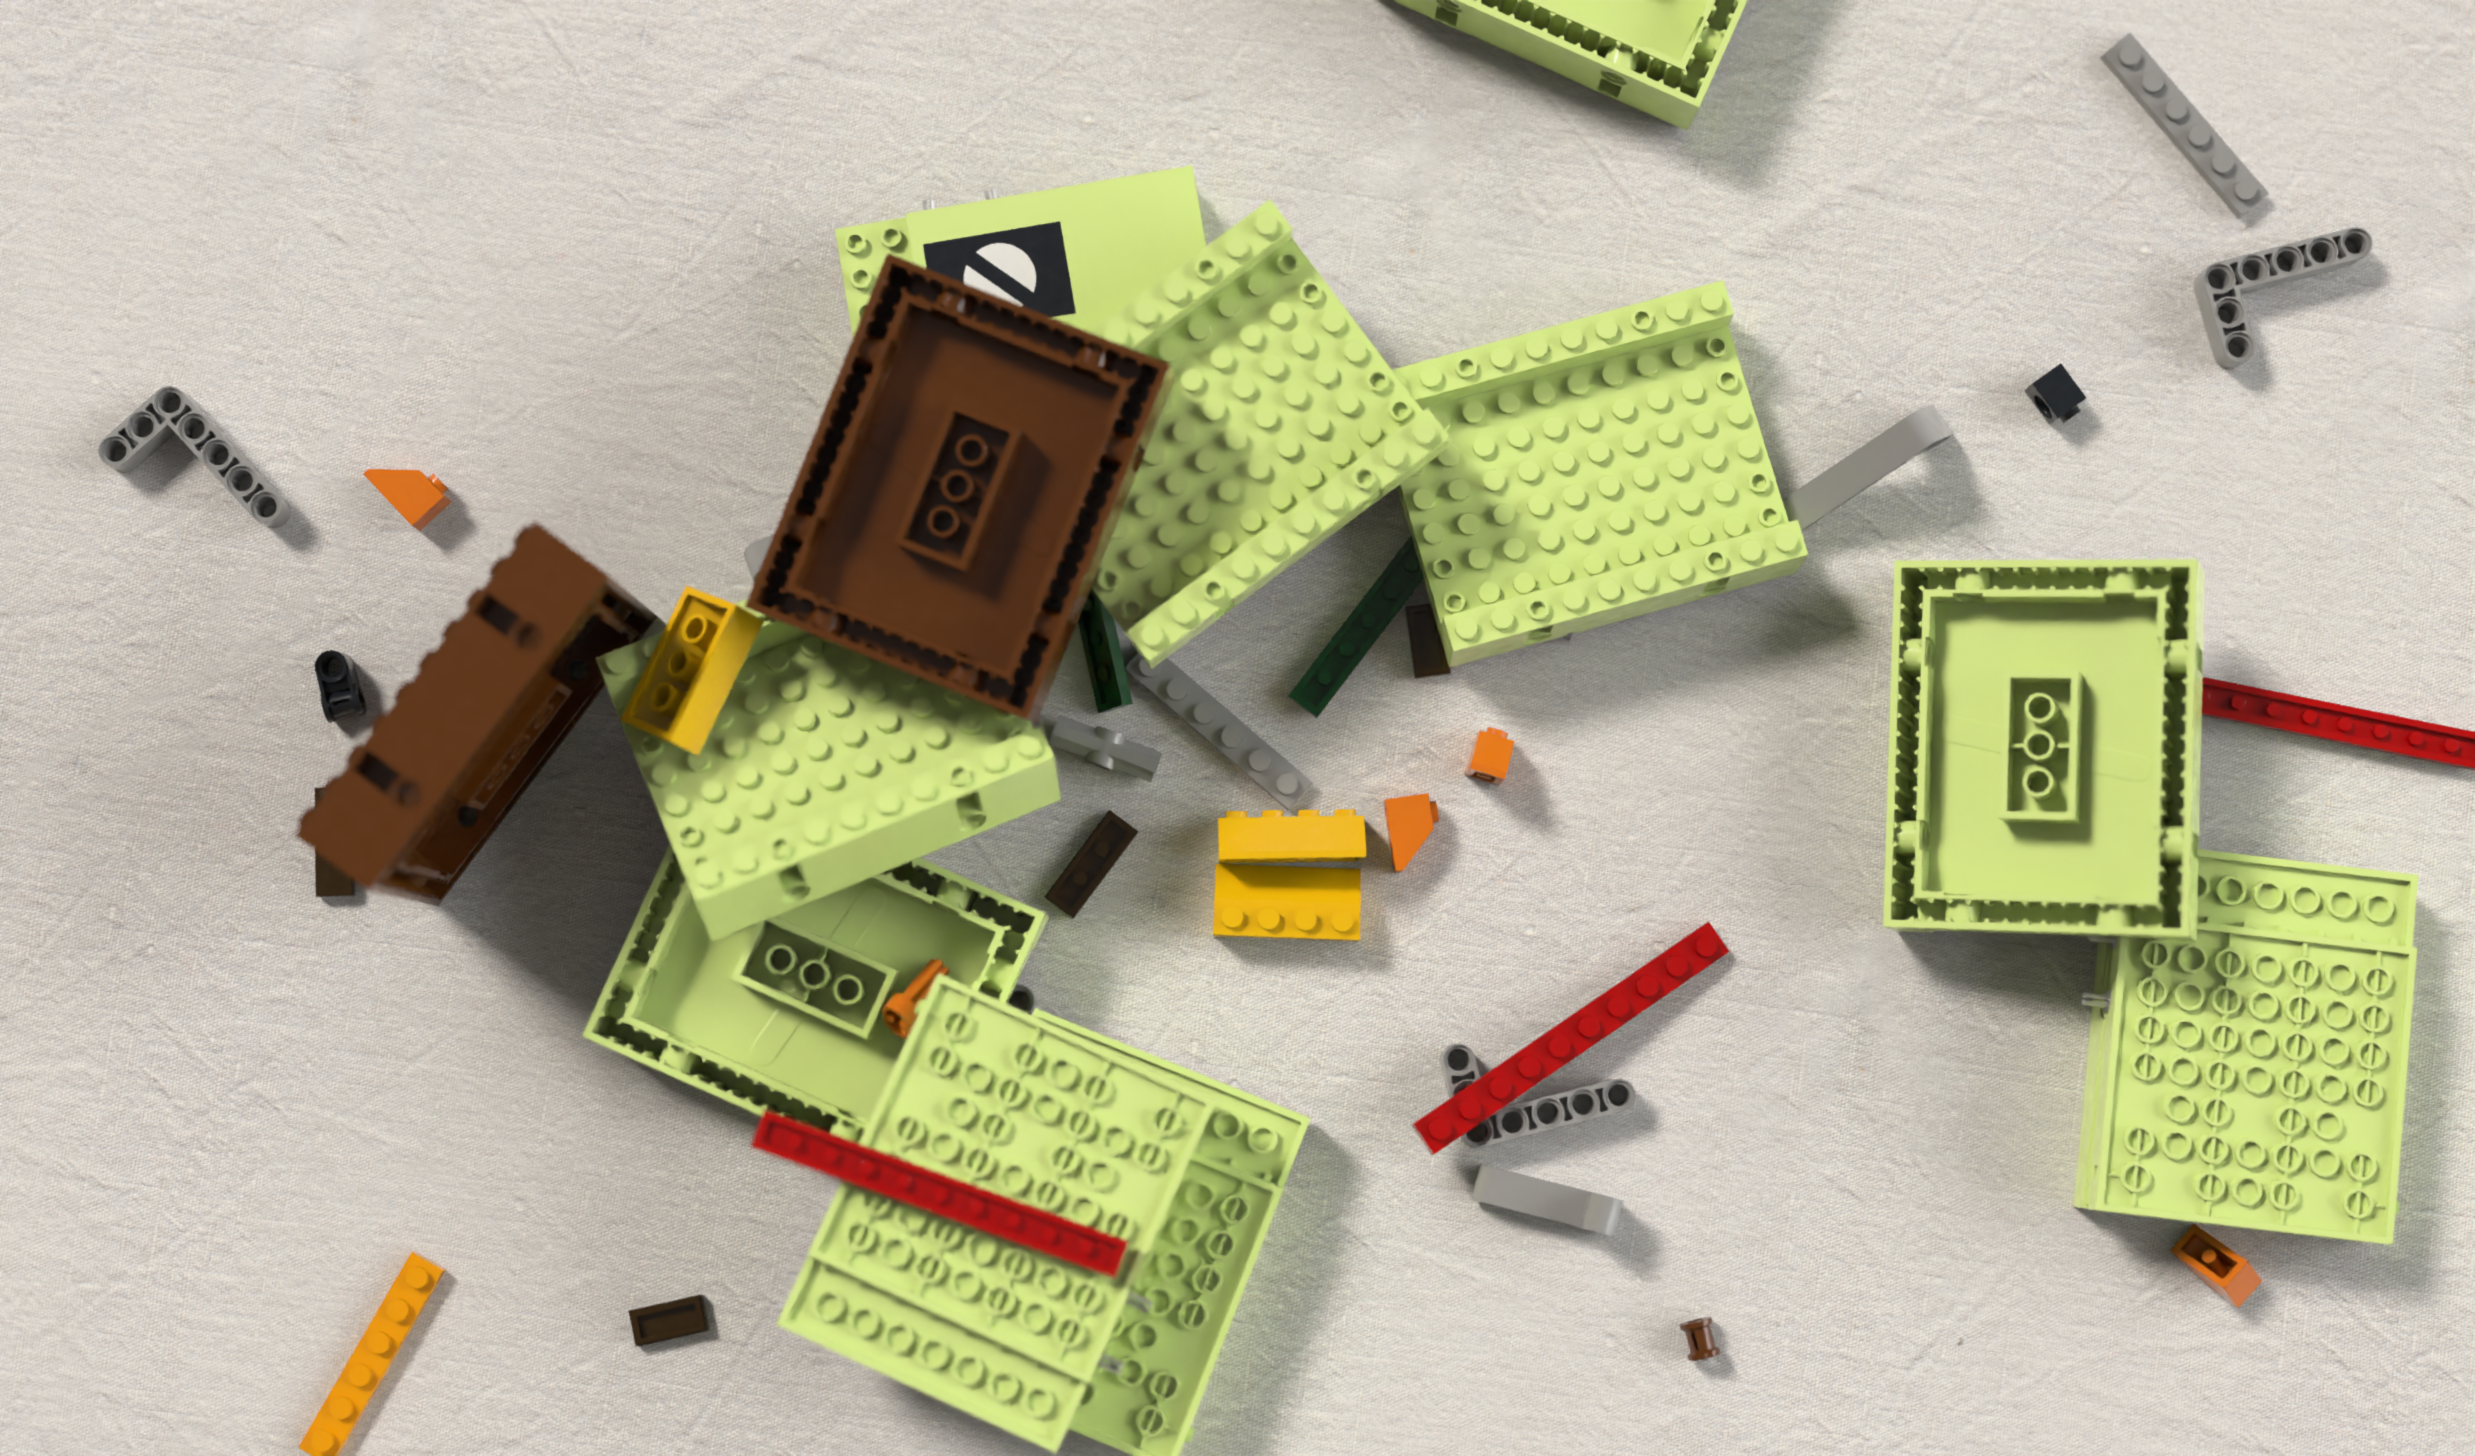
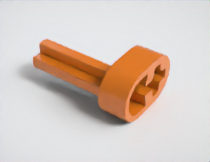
(899, 1010)

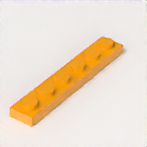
(372, 1357)

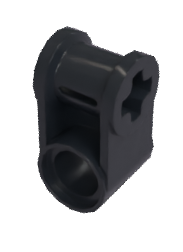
(340, 688)

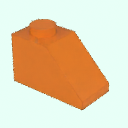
(411, 493)
(1490, 756)
(1408, 826)
(2217, 1265)

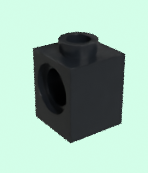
(2056, 395)

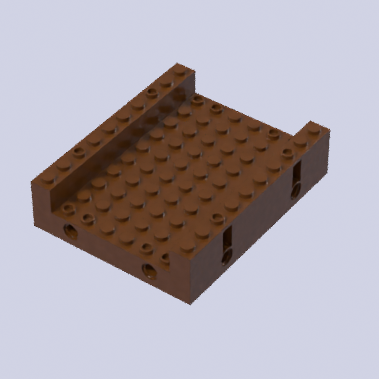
(961, 488)
(474, 721)

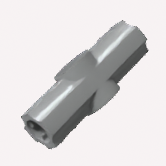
(1105, 748)

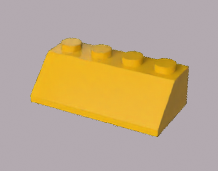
(692, 670)
(1291, 838)
(1287, 902)

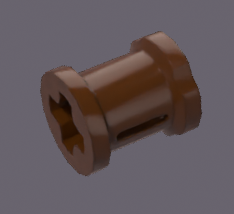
(1700, 1338)

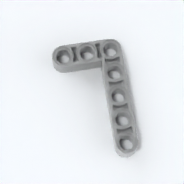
(2266, 275)
(205, 448)
(1866, 466)
(1528, 1109)

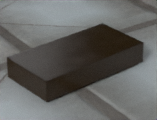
(1425, 643)
(669, 1320)

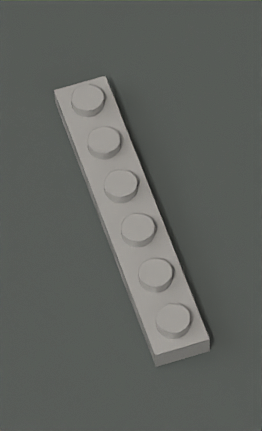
(2184, 125)
(1221, 729)

